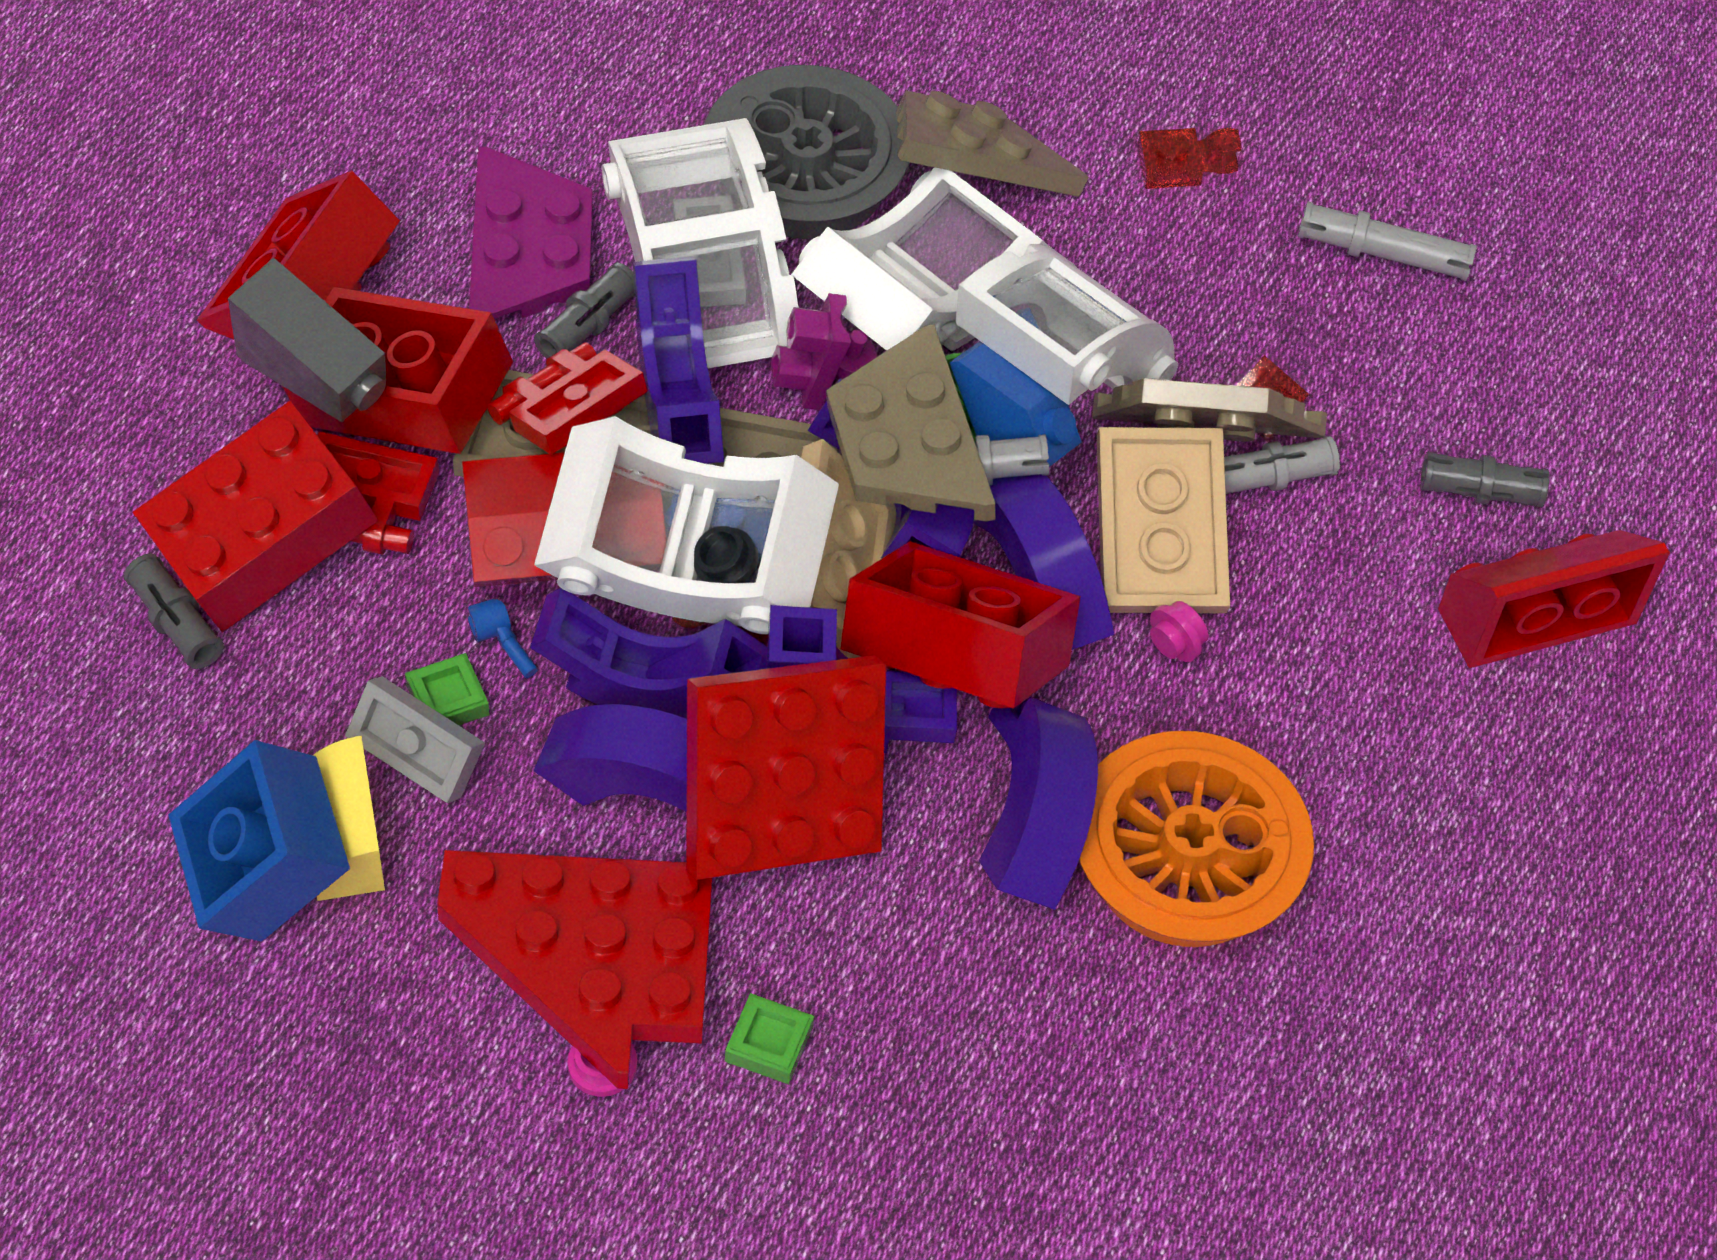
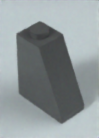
(305, 343)

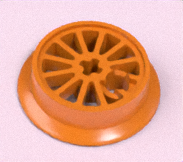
(1257, 807)

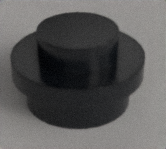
(725, 555)

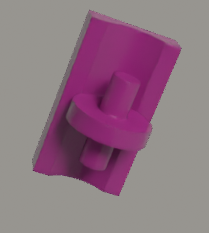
(819, 351)

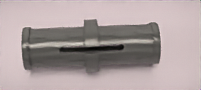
(609, 290)
(1484, 479)
(173, 611)

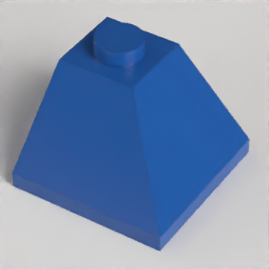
(1010, 403)

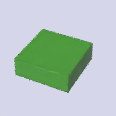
(450, 689)
(769, 1038)

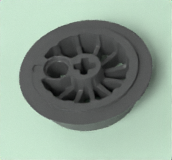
(815, 175)

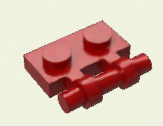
(566, 393)
(392, 485)

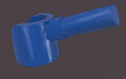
(492, 620)

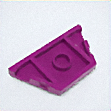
(527, 237)

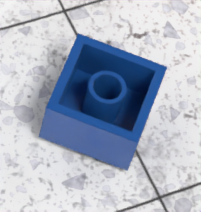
(258, 841)

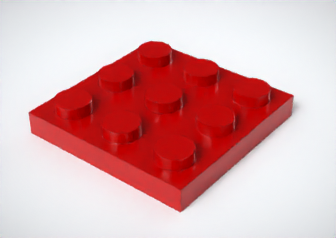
(784, 766)

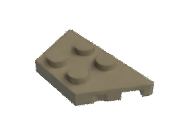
(979, 143)
(1204, 405)
(909, 432)

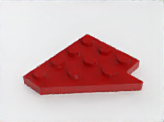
(588, 944)

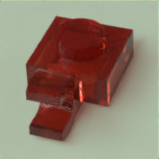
(1180, 159)

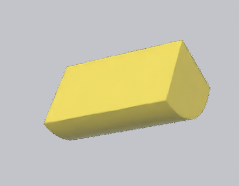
(350, 798)

